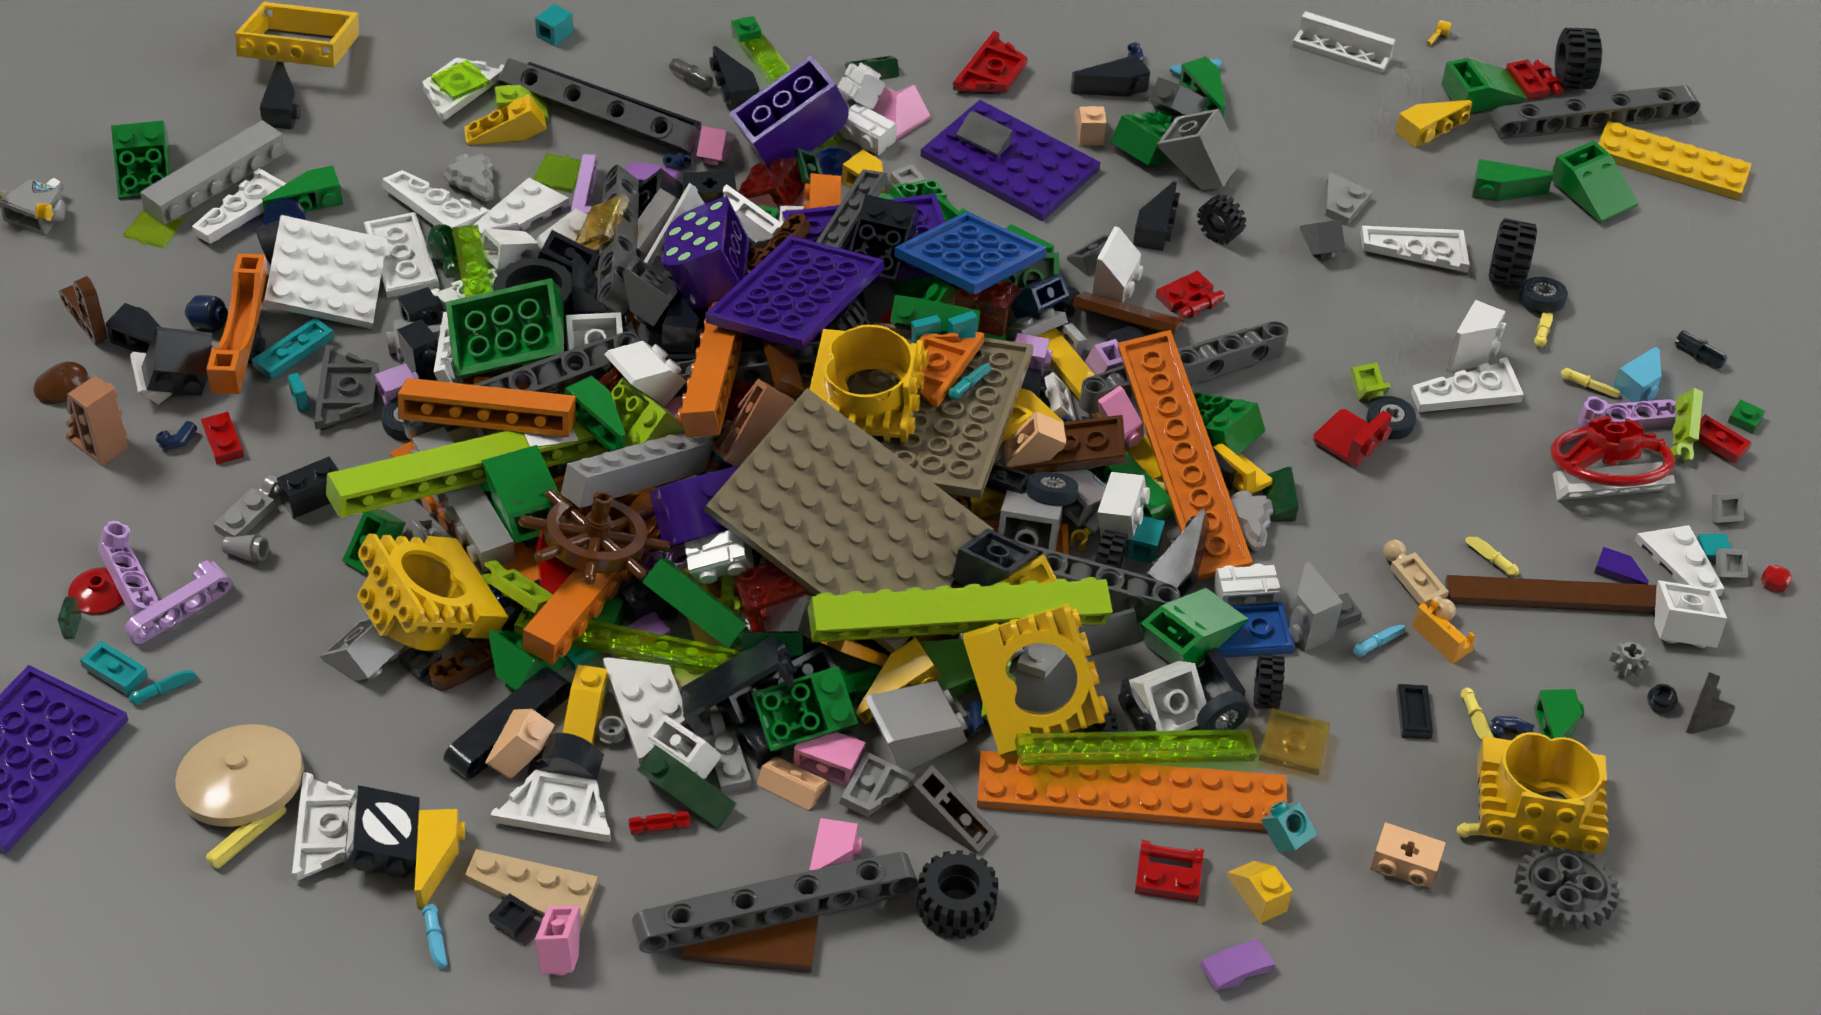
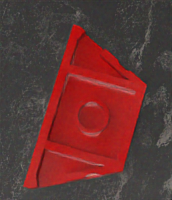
(992, 67)

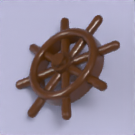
(595, 533)

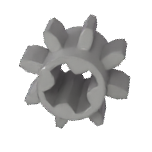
(1629, 659)

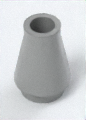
(248, 547)

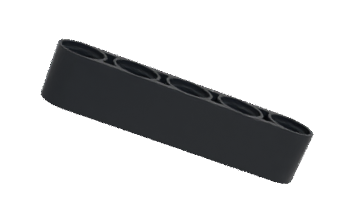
(541, 693)

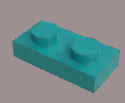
(114, 667)

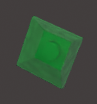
(514, 664)

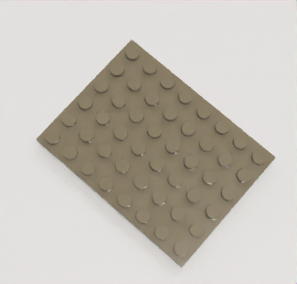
(962, 436)
(842, 509)

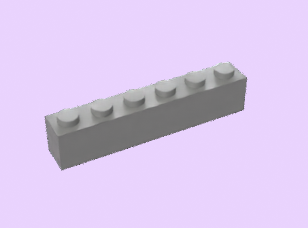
(213, 172)
(636, 467)
(471, 513)

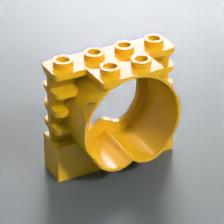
(866, 348)
(426, 591)
(994, 646)
(1543, 766)

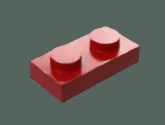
(222, 438)
(1722, 439)

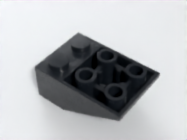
(883, 227)

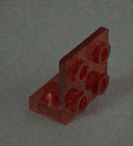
(776, 178)
(764, 588)

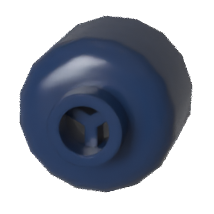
(206, 312)

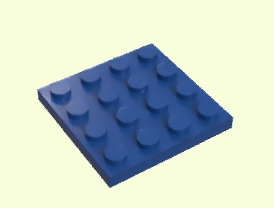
(970, 252)

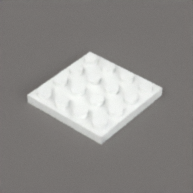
(325, 272)

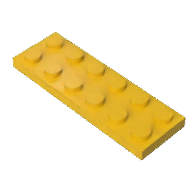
(1675, 160)

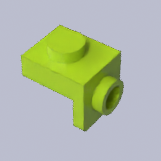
(1368, 382)

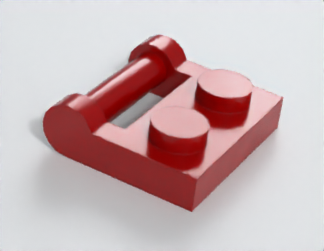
(1166, 879)

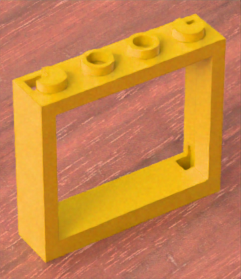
(253, 42)

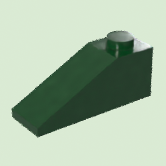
(686, 787)

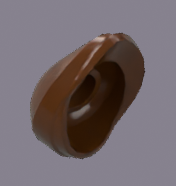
(58, 381)

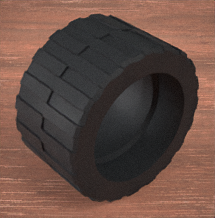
(535, 270)

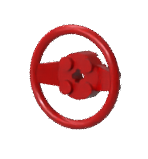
(1611, 443)

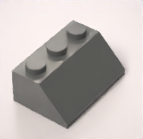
(647, 291)

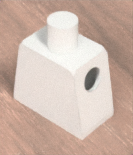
(508, 247)

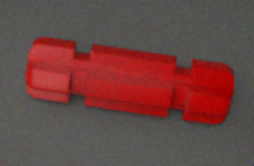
(659, 822)

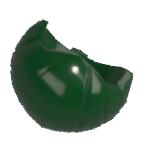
(442, 248)

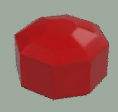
(1776, 578)

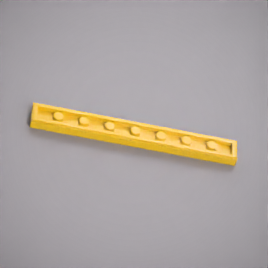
(1073, 372)

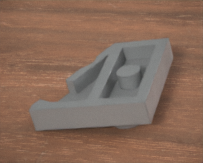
(1344, 198)
(1038, 323)
(874, 785)

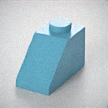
(1640, 377)

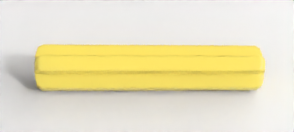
(240, 839)

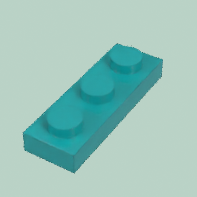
(293, 348)

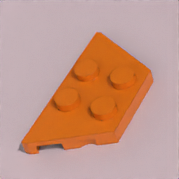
(946, 363)

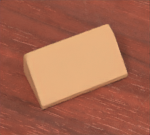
(791, 782)

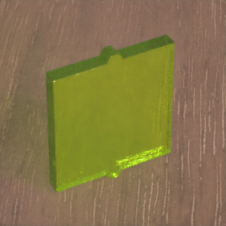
(460, 80)
(558, 172)
(151, 231)

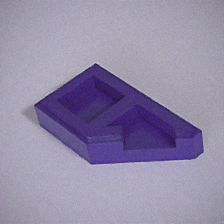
(1619, 567)

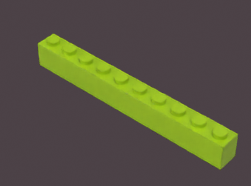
(440, 470)
(950, 609)

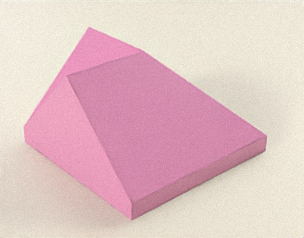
(902, 108)

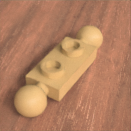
(1418, 579)

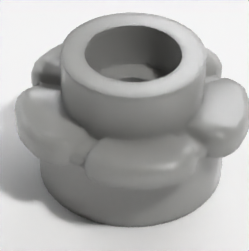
(611, 724)

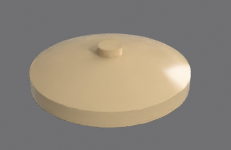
(239, 775)

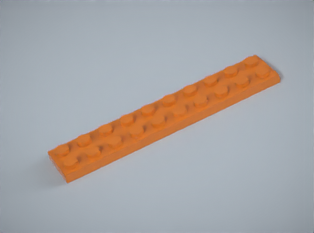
(1183, 448)
(1131, 792)

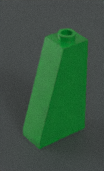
(696, 602)

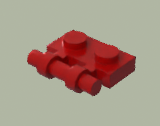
(1534, 79)
(1185, 291)

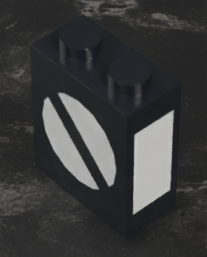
(382, 831)

